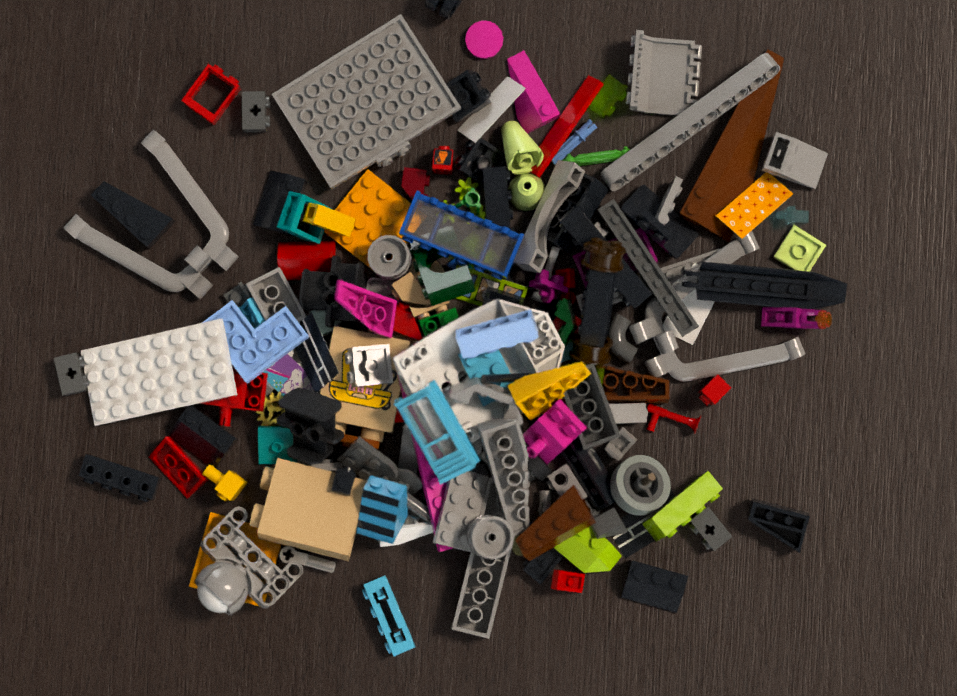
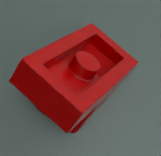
(567, 581)

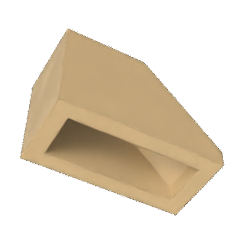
(409, 291)

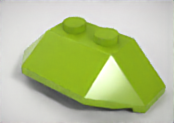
(589, 552)

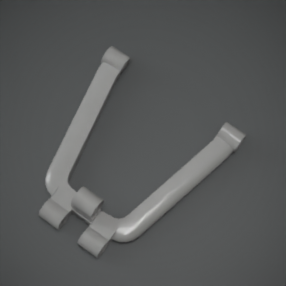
(197, 258)
(665, 341)

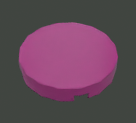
(484, 39)

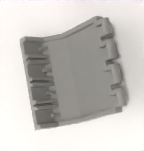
(663, 75)

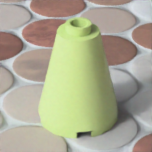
(519, 149)
(526, 198)

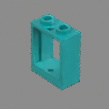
(289, 222)

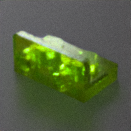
(608, 96)

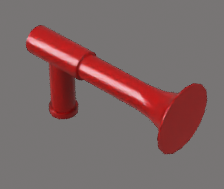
(658, 411)

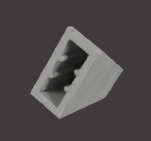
(629, 413)

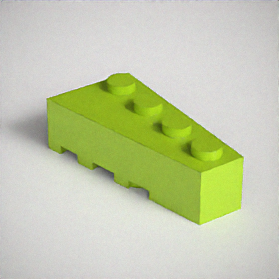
(683, 506)

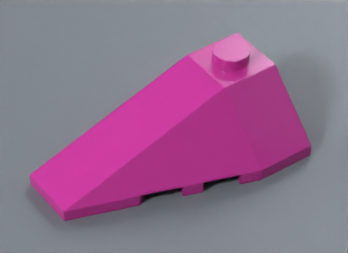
(534, 104)

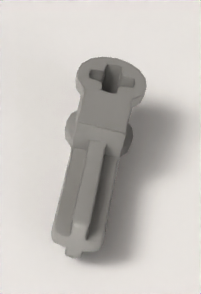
(308, 560)

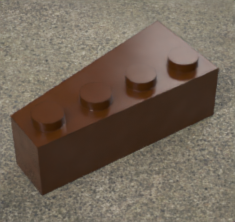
(630, 387)
(558, 523)

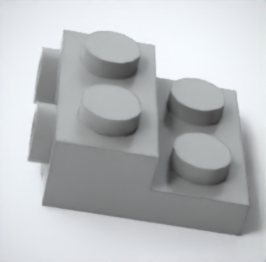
(369, 365)

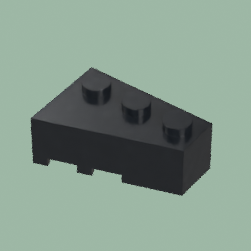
(780, 521)

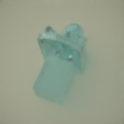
(793, 216)

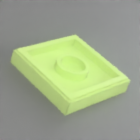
(799, 250)

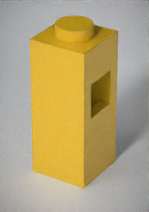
(329, 219)

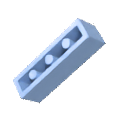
(497, 334)

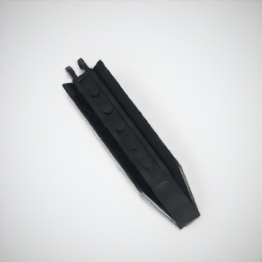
(765, 286)

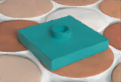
(274, 443)

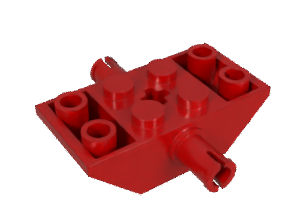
(248, 397)

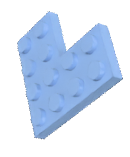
(258, 348)

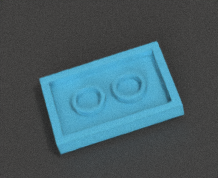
(486, 364)

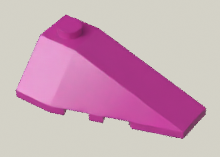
(369, 307)

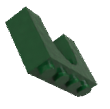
(439, 286)

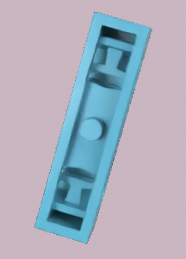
(377, 611)

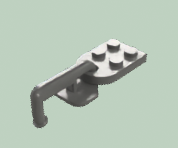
(369, 461)

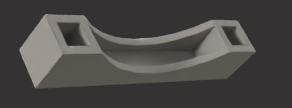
(562, 183)

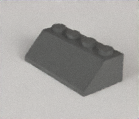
(593, 410)

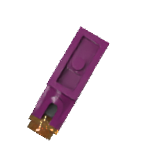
(795, 318)

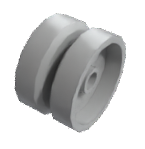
(385, 247)
(501, 536)

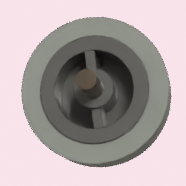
(640, 485)

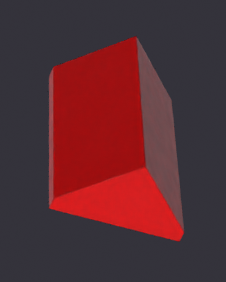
(297, 256)
(178, 467)

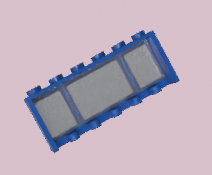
(461, 236)

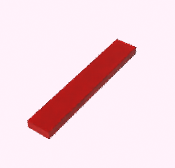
(567, 122)

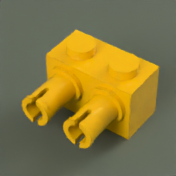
(227, 485)

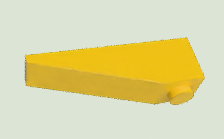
(538, 390)

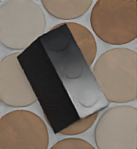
(274, 198)
(202, 436)
(654, 586)

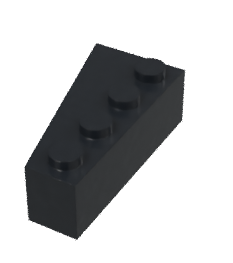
(135, 215)

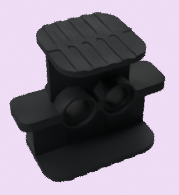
(316, 289)
(312, 423)

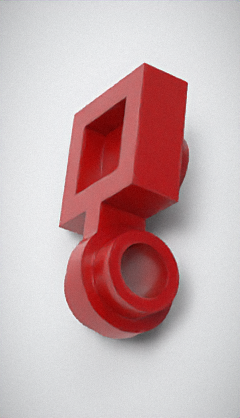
(569, 281)

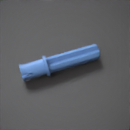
(574, 141)

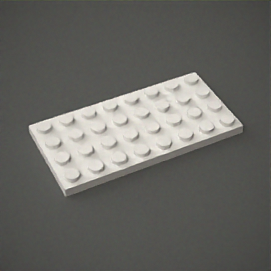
(159, 372)

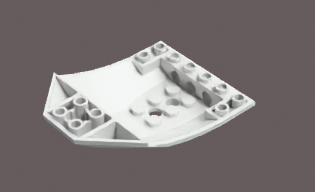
(438, 360)

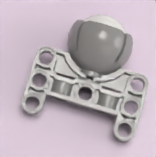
(231, 578)

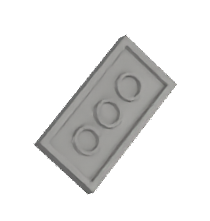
(459, 508)

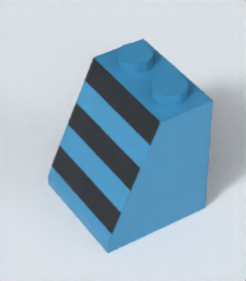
(382, 509)

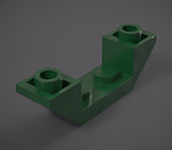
(565, 311)

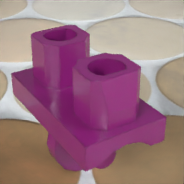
(548, 289)

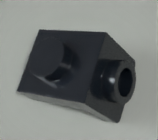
(343, 481)

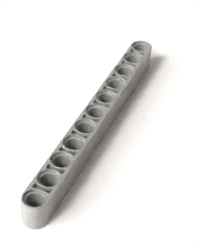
(690, 122)

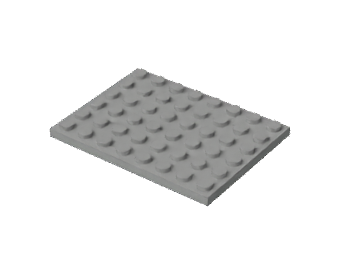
(366, 101)

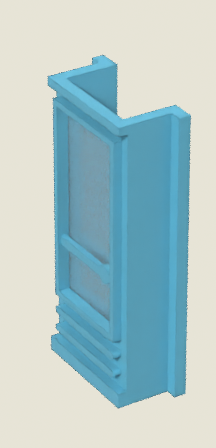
(438, 432)

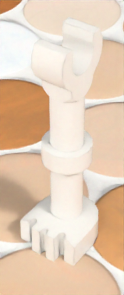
(549, 267)

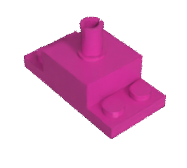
(552, 432)

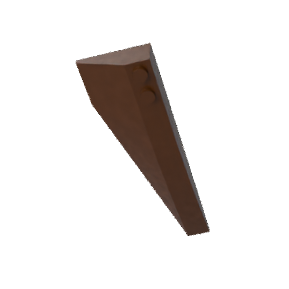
(733, 160)

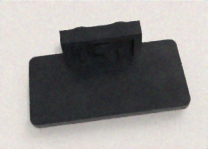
(672, 237)

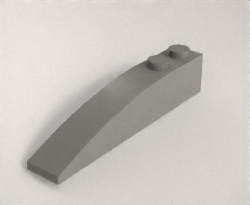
(508, 468)

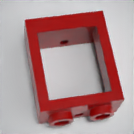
(230, 81)

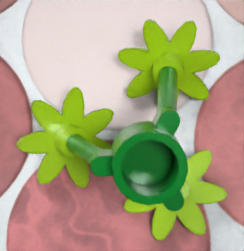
(470, 198)

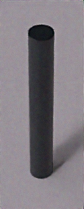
(502, 377)

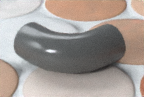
(621, 348)

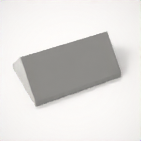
(273, 293)

